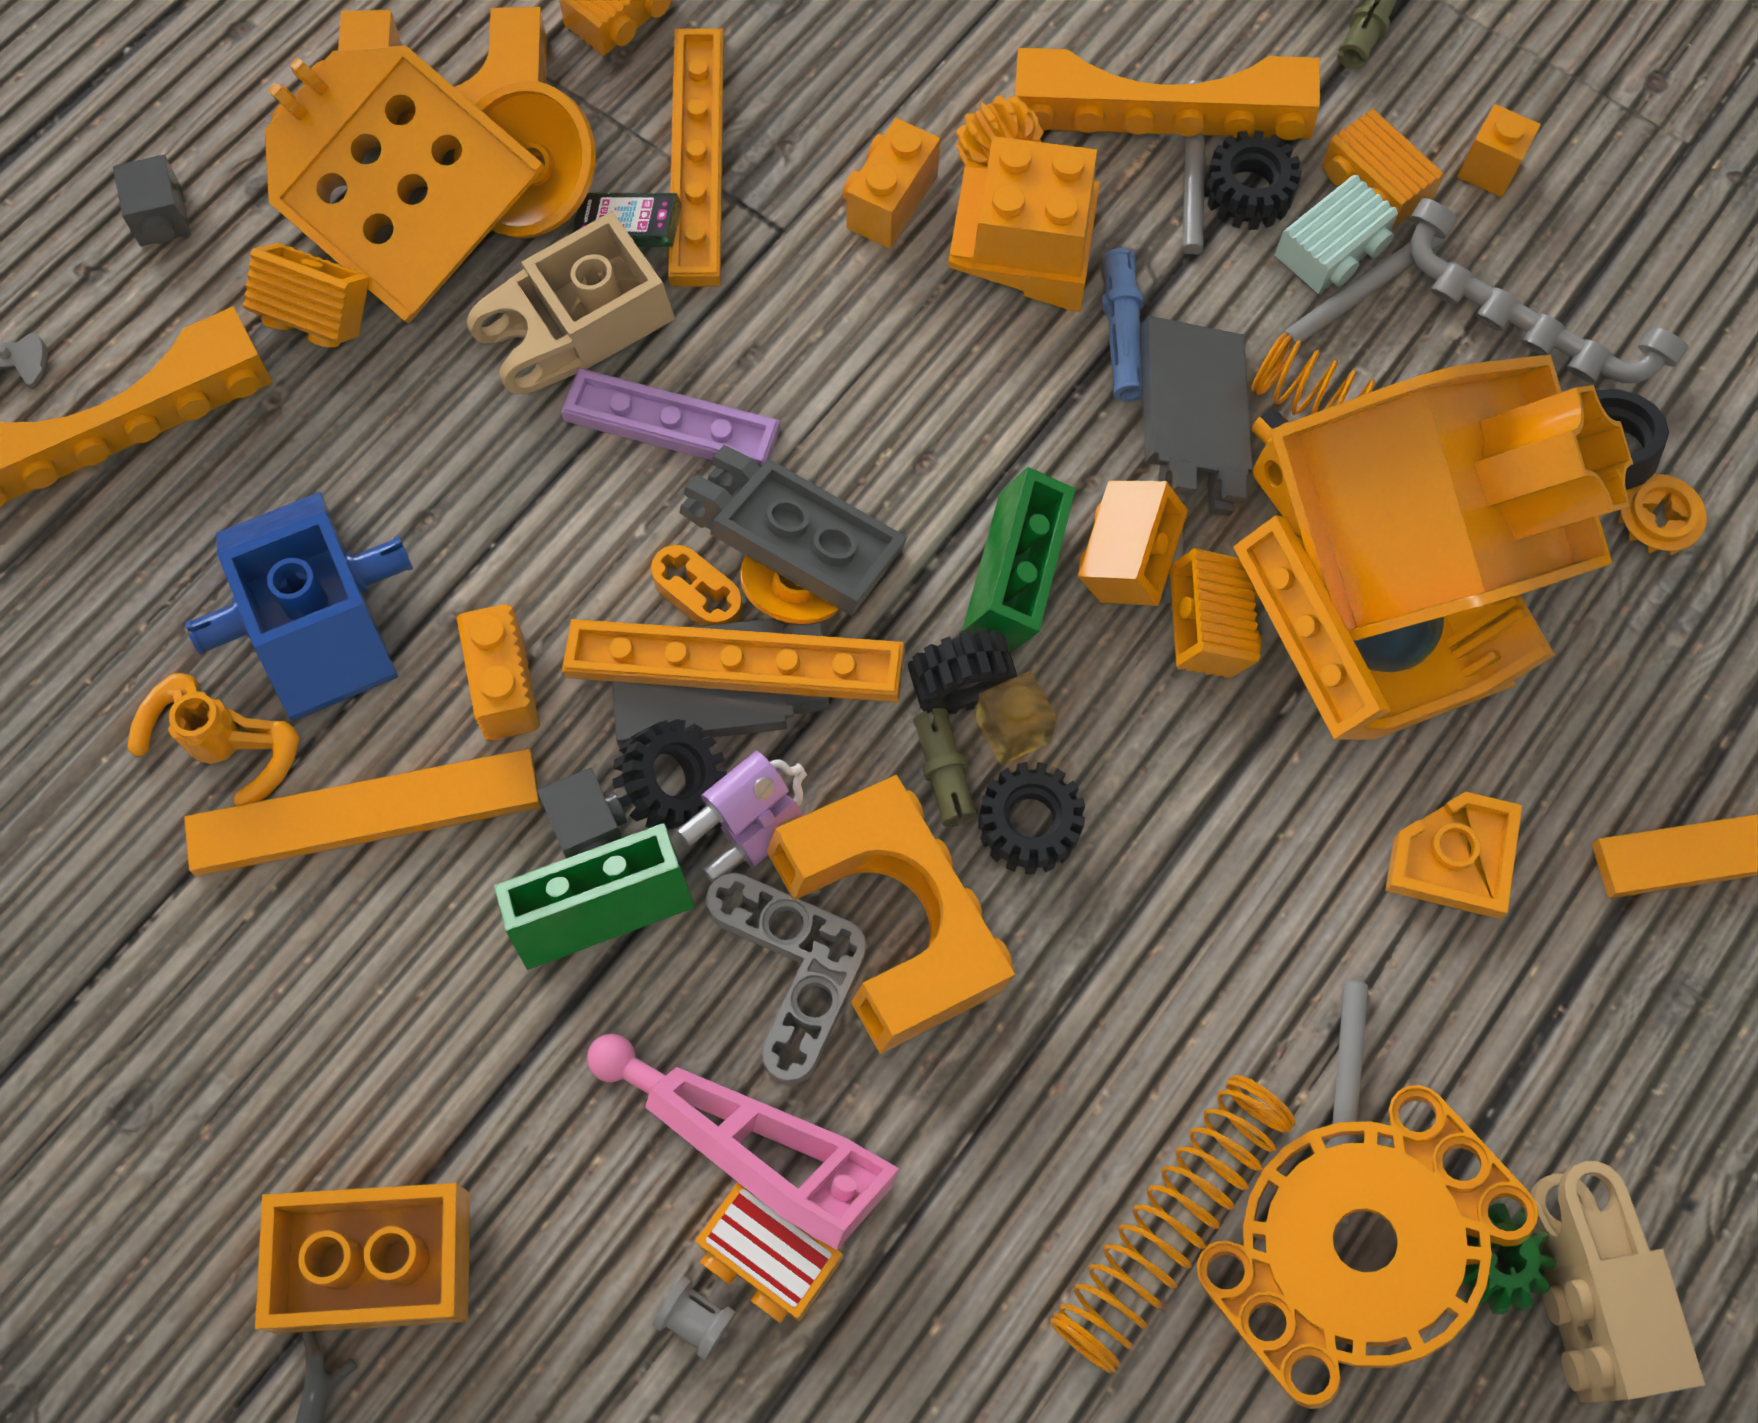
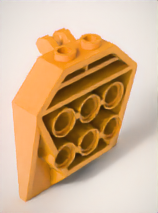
(354, 106)

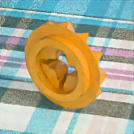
(1682, 509)

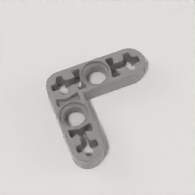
(814, 971)

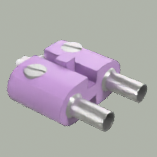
(749, 807)

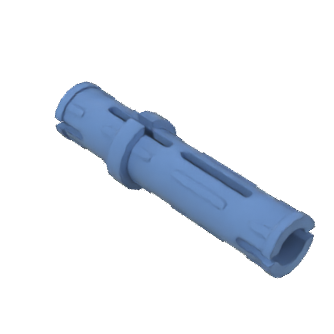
(1123, 306)

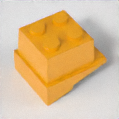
(1028, 219)

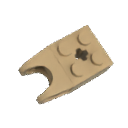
(573, 305)
(1611, 1294)

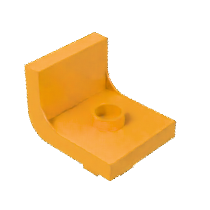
(1453, 490)

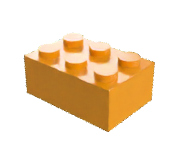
(363, 1258)

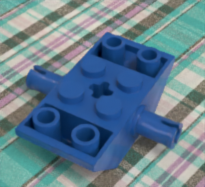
(303, 605)

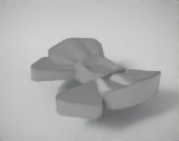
(28, 357)

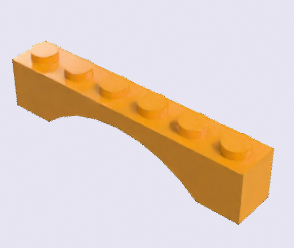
(1072, 95)
(201, 371)

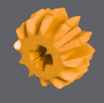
(1001, 119)

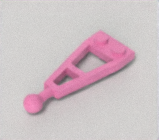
(824, 1206)

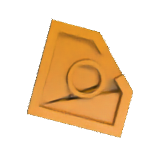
(1459, 855)

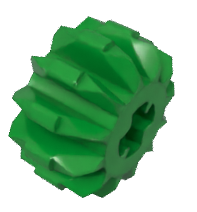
(1522, 1262)

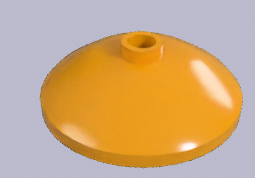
(552, 131)

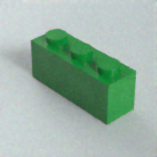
(1020, 557)
(593, 896)

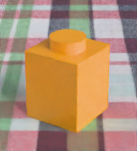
(1498, 150)

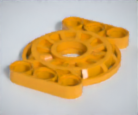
(1366, 1309)

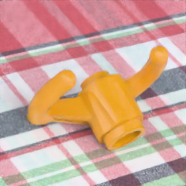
(214, 732)

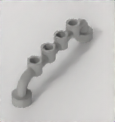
(1542, 331)

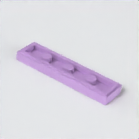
(666, 418)

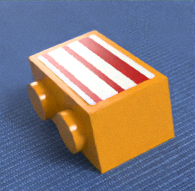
(766, 1253)

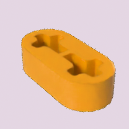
(704, 580)

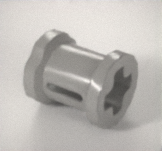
(693, 1318)

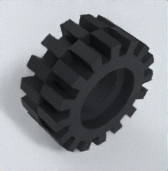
(1256, 157)
(960, 670)
(640, 780)
(1040, 786)

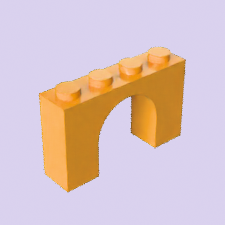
(514, 52)
(886, 835)

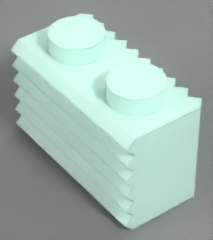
(1337, 234)

